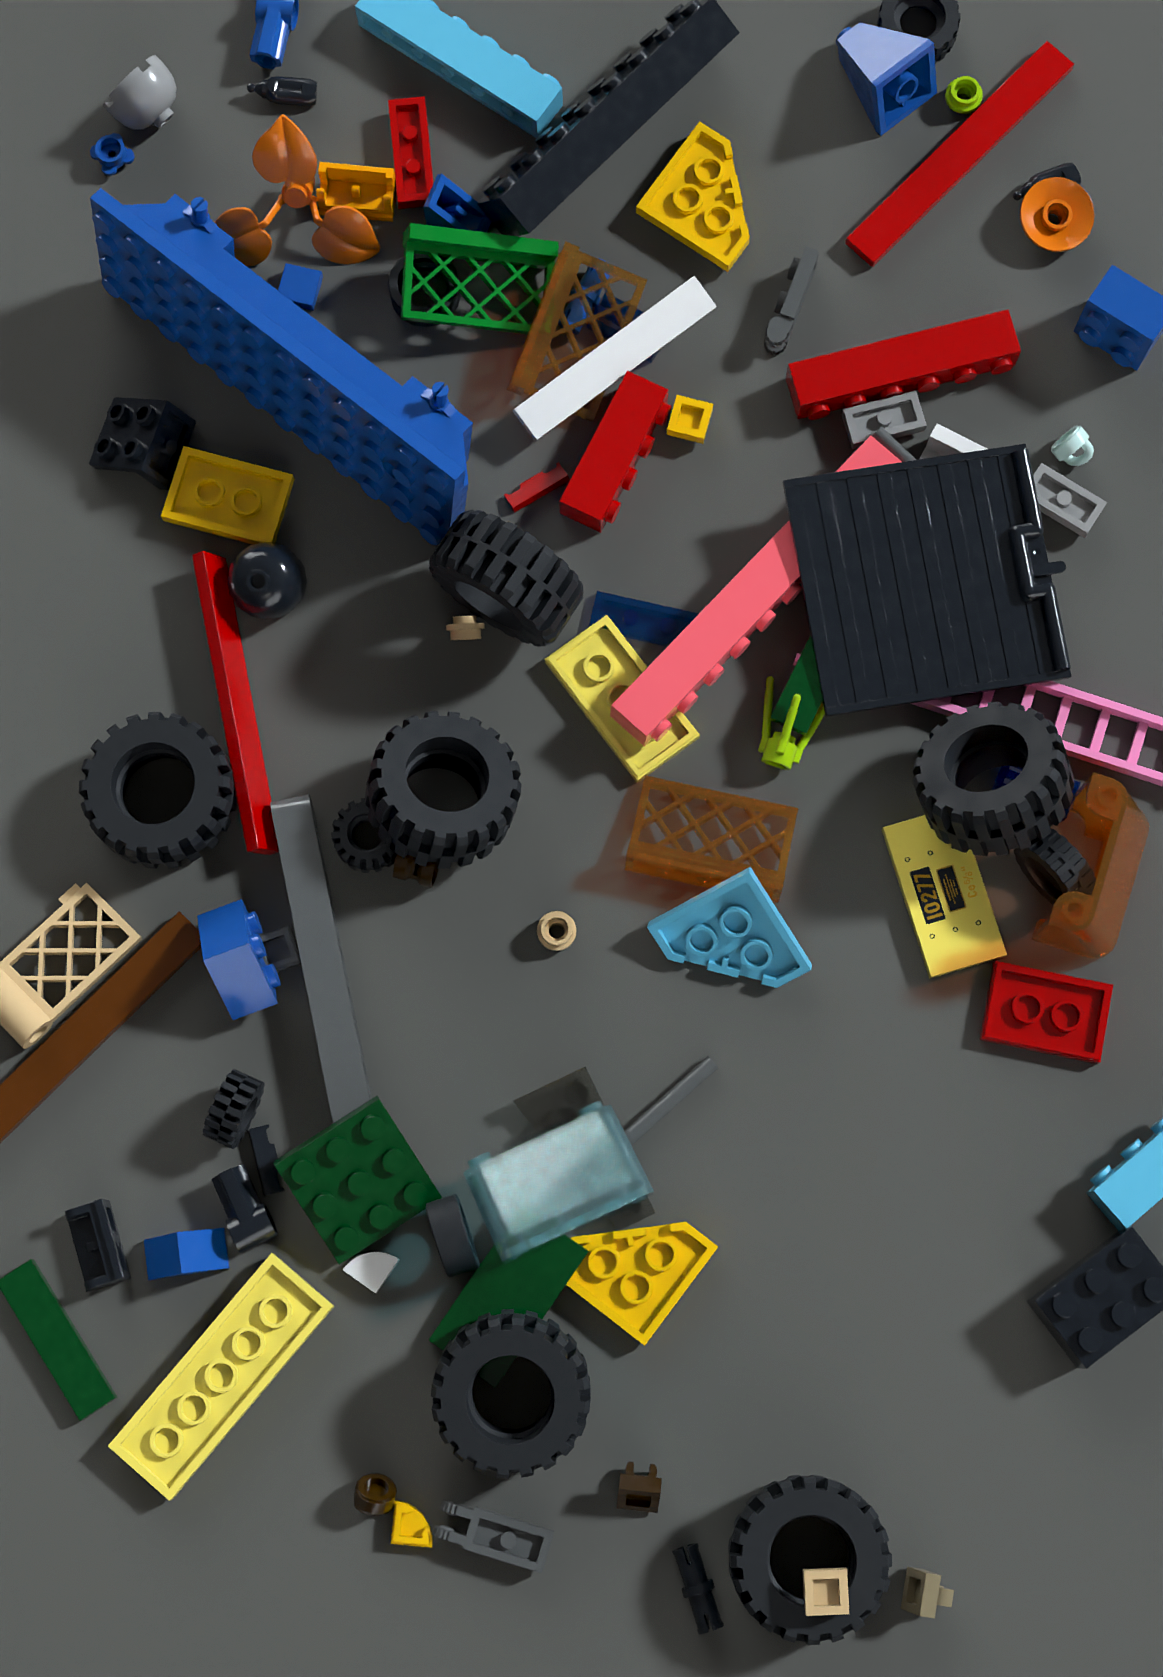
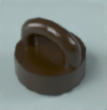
(375, 1494)

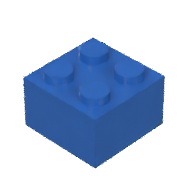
(1122, 318)

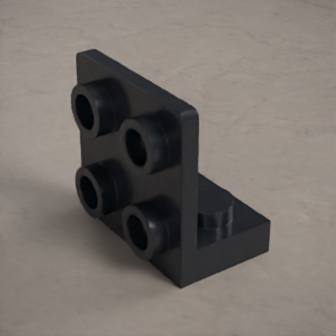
(143, 439)

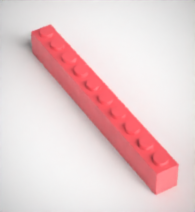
(722, 627)

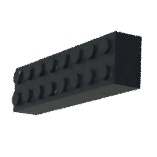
(607, 117)

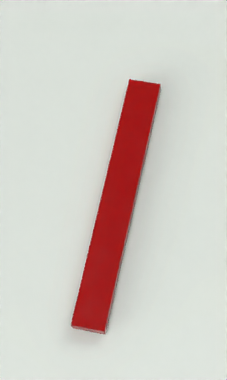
(959, 154)
(235, 703)

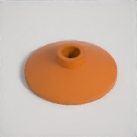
(1063, 199)

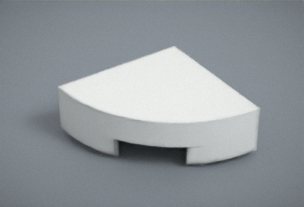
(372, 1269)

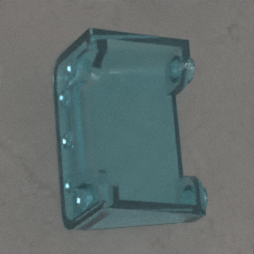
(557, 1181)

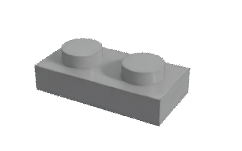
(897, 415)
(1066, 501)

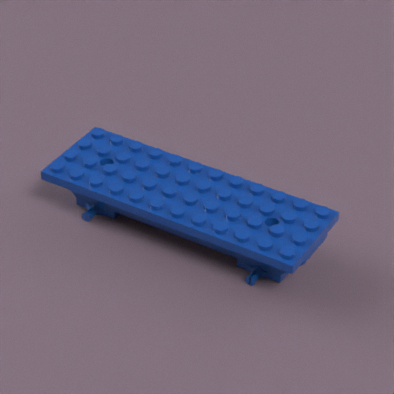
(388, 437)

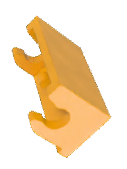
(361, 187)

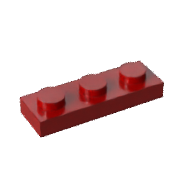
(411, 151)

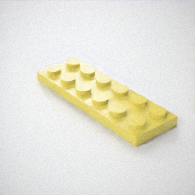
(221, 1376)

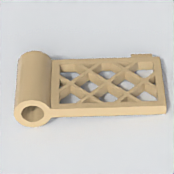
(23, 1009)

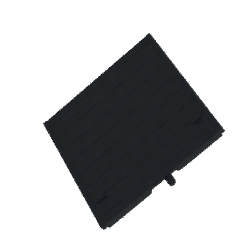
(927, 579)

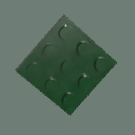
(357, 1179)

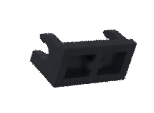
(97, 1244)

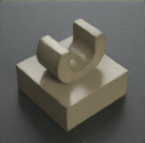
(924, 1593)

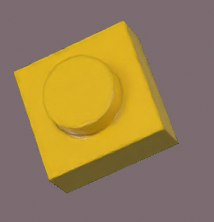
(690, 419)

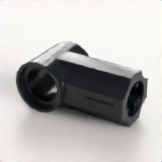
(248, 1218)

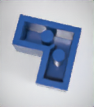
(235, 959)

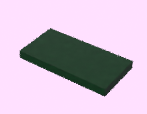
(521, 1285)

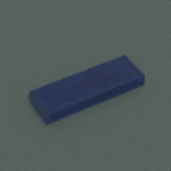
(641, 619)

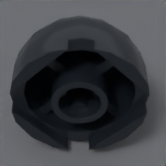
(266, 580)

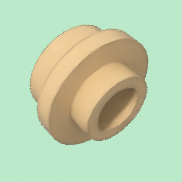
(465, 628)
(556, 918)

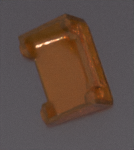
(1093, 923)

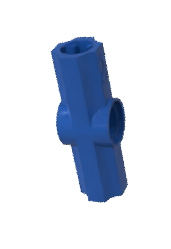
(273, 24)

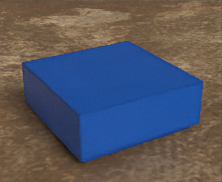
(301, 285)

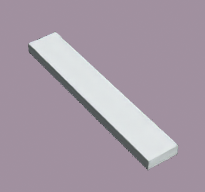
(613, 358)

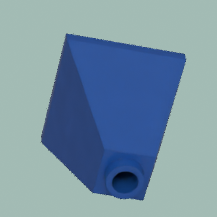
(888, 71)

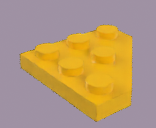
(700, 199)
(640, 1273)

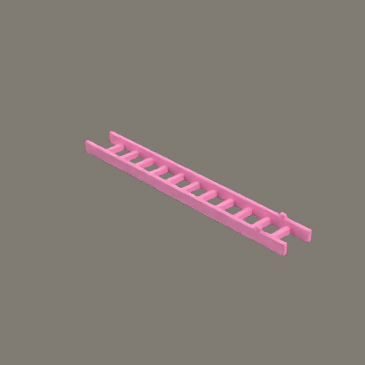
(1068, 696)

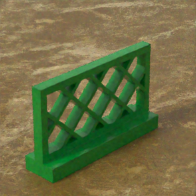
(473, 247)

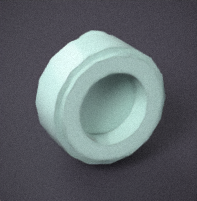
(1070, 443)

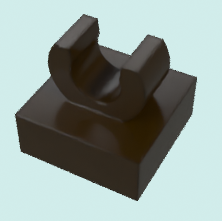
(639, 1492)

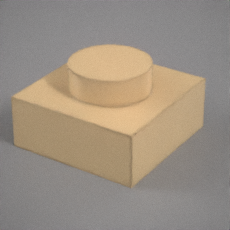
(825, 1591)

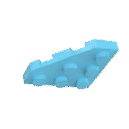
(732, 933)

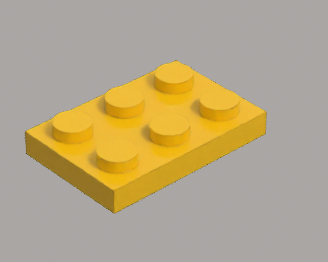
(227, 497)

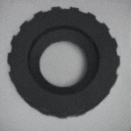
(945, 14)
(1055, 867)

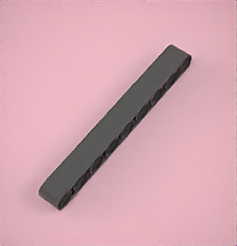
(321, 955)

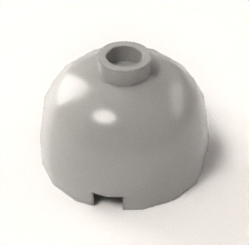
(144, 97)

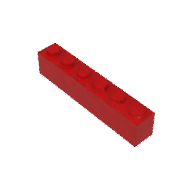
(903, 364)

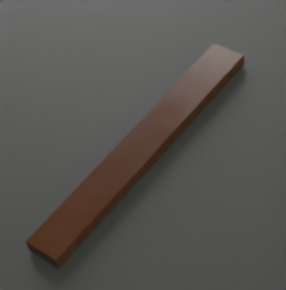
(96, 1021)

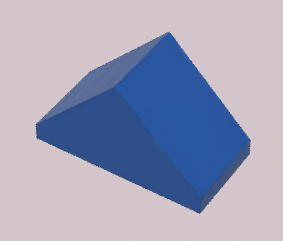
(453, 208)
(186, 1253)

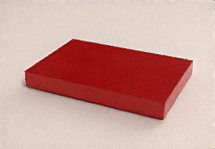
(1046, 1012)

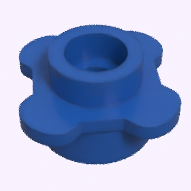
(107, 145)

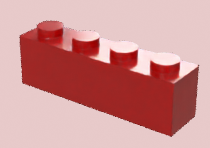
(614, 452)

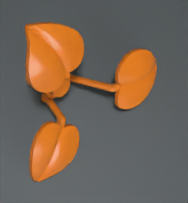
(288, 156)

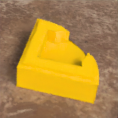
(410, 1526)

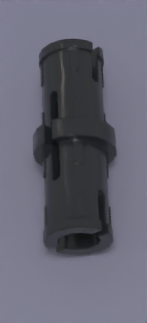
(698, 1588)

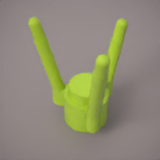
(781, 748)

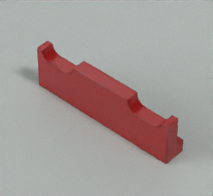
(537, 487)

